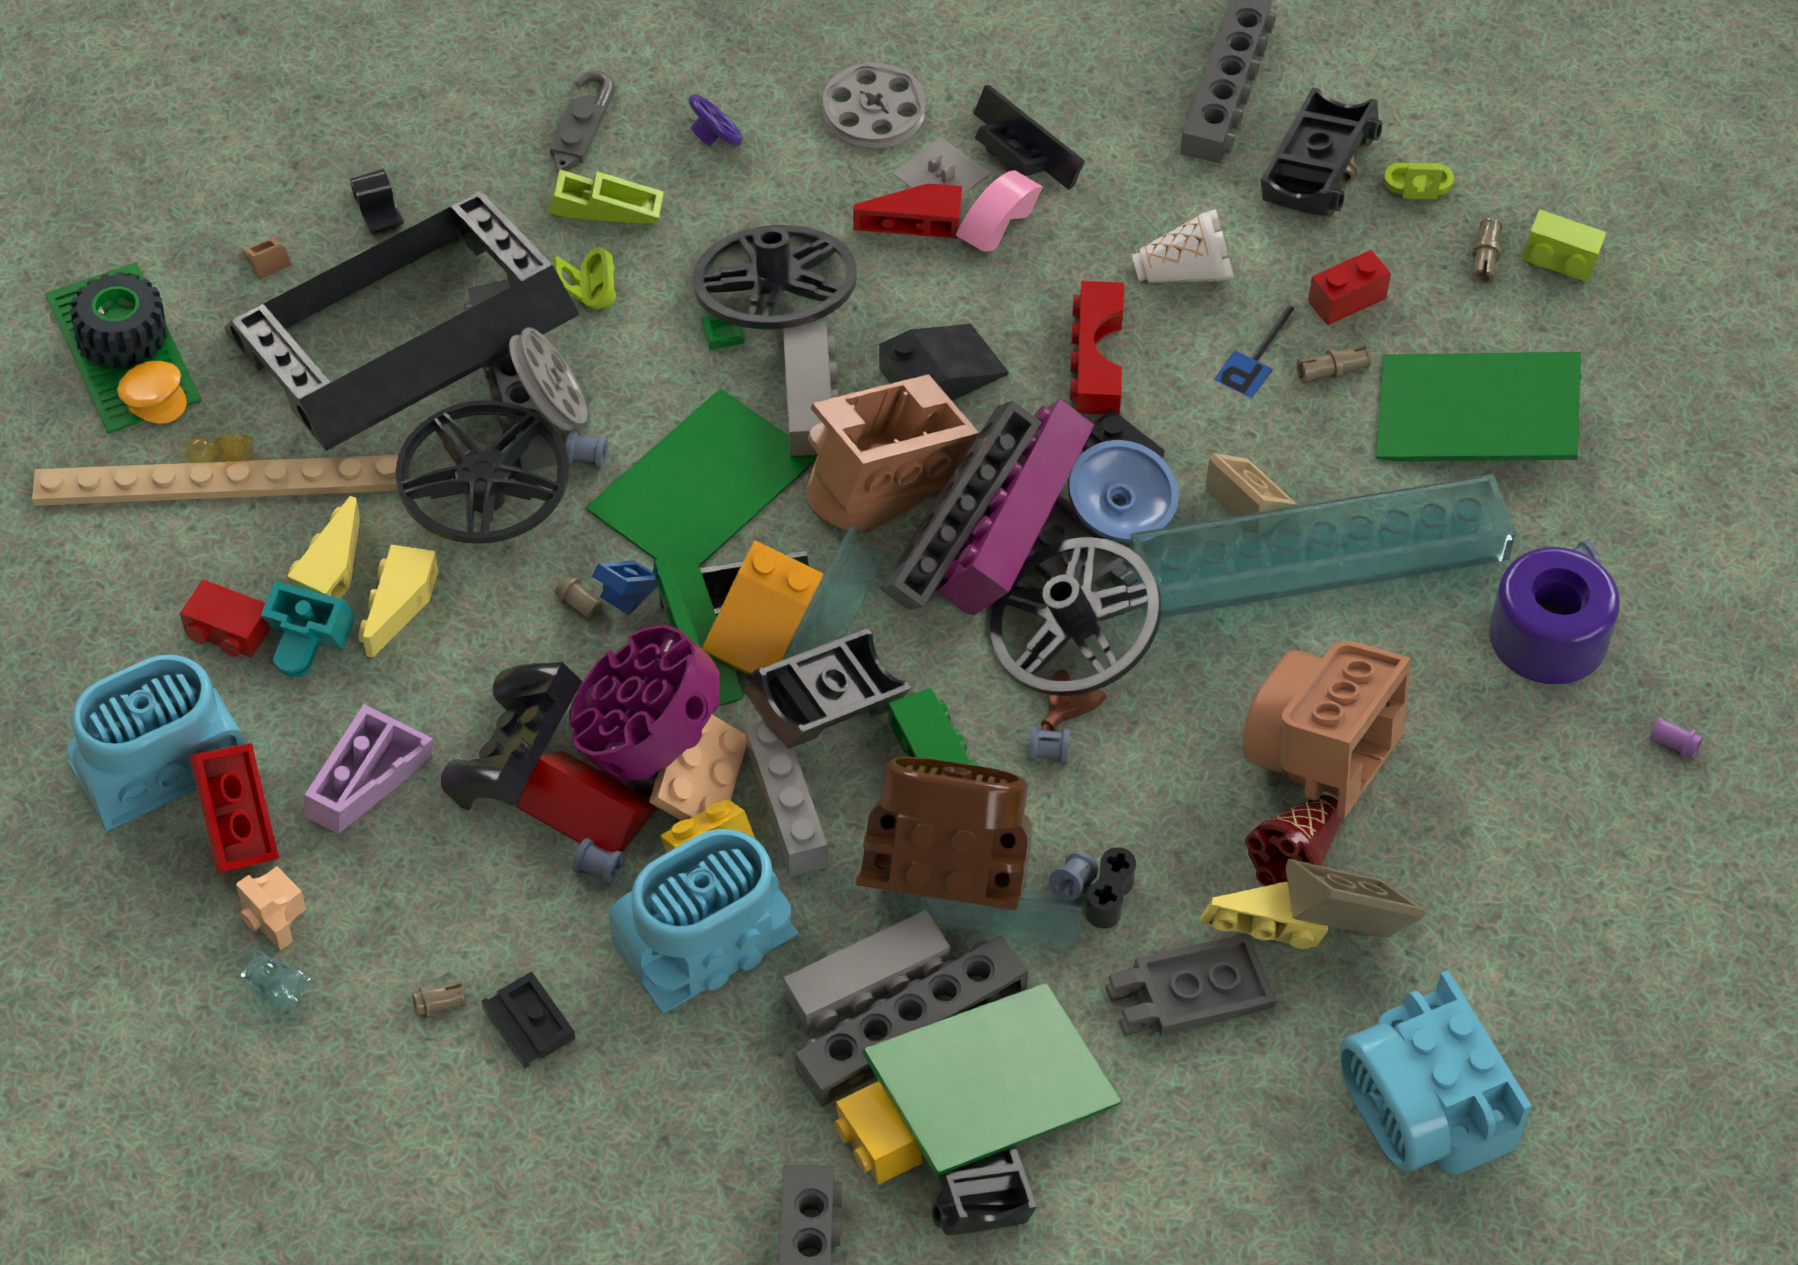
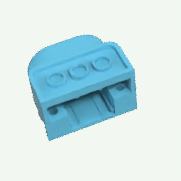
(139, 735)
(701, 916)
(1434, 1084)

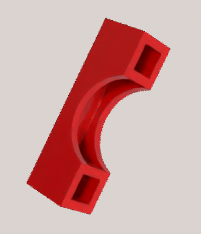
(1098, 380)

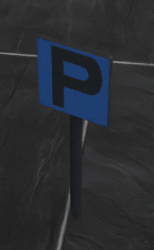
(1246, 373)

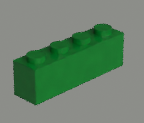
(925, 729)

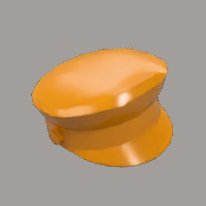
(153, 392)

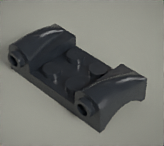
(1317, 152)
(823, 688)
(534, 706)
(984, 1195)

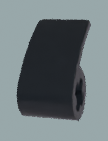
(376, 201)

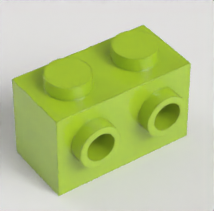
(1563, 246)

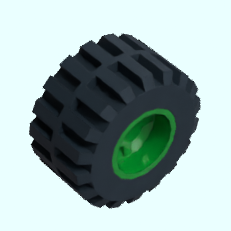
(118, 320)

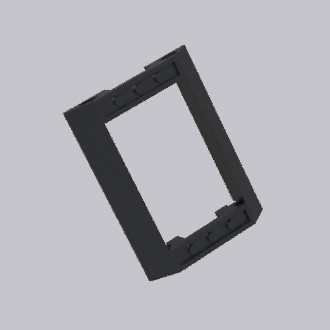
(425, 363)

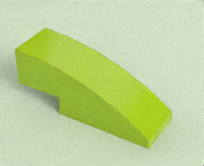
(604, 199)

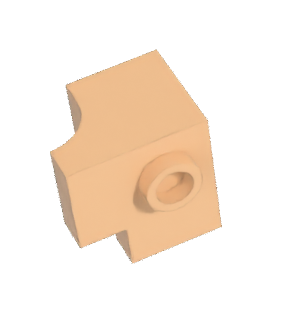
(271, 905)

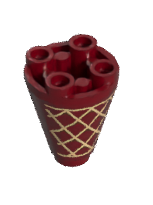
(1295, 834)

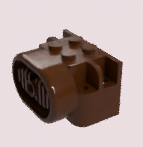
(948, 833)

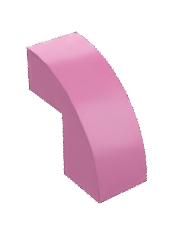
(1004, 199)

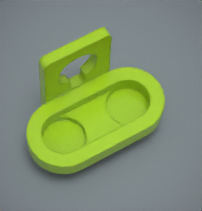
(1418, 180)
(593, 282)

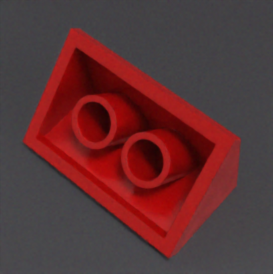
(584, 802)
(234, 807)

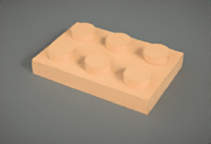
(701, 773)

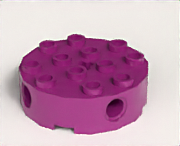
(645, 703)

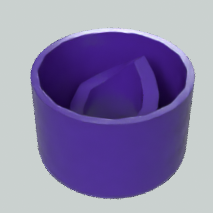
(1546, 644)

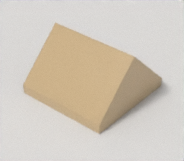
(1243, 486)

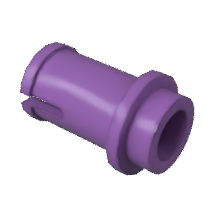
(1676, 738)

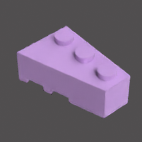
(364, 768)

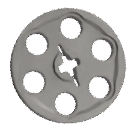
(873, 116)
(548, 379)

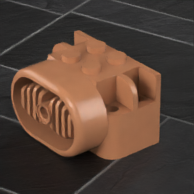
(884, 451)
(1327, 718)

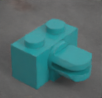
(305, 623)

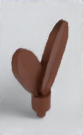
(1067, 708)

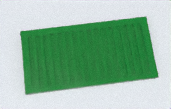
(103, 381)

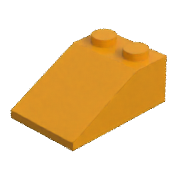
(762, 610)

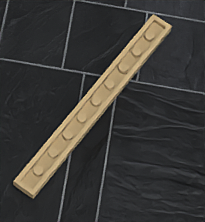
(214, 480)

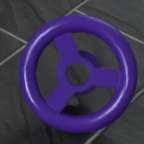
(712, 122)

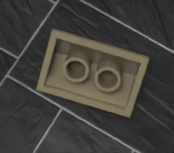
(1348, 900)

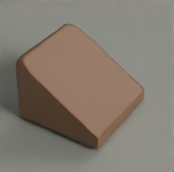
(267, 257)

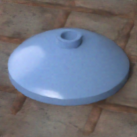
(1126, 474)

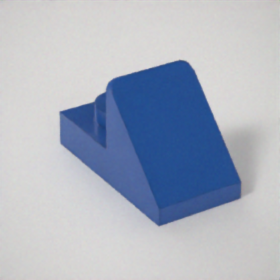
(624, 583)

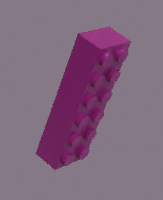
(1017, 512)

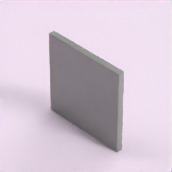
(941, 165)

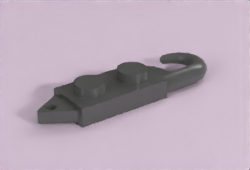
(581, 122)

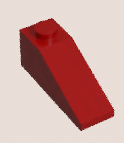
(919, 211)

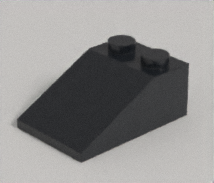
(950, 354)

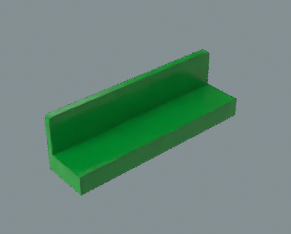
(693, 613)

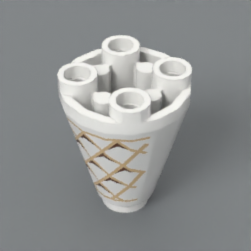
(1186, 254)

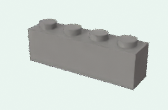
(807, 380)
(786, 800)
(865, 972)

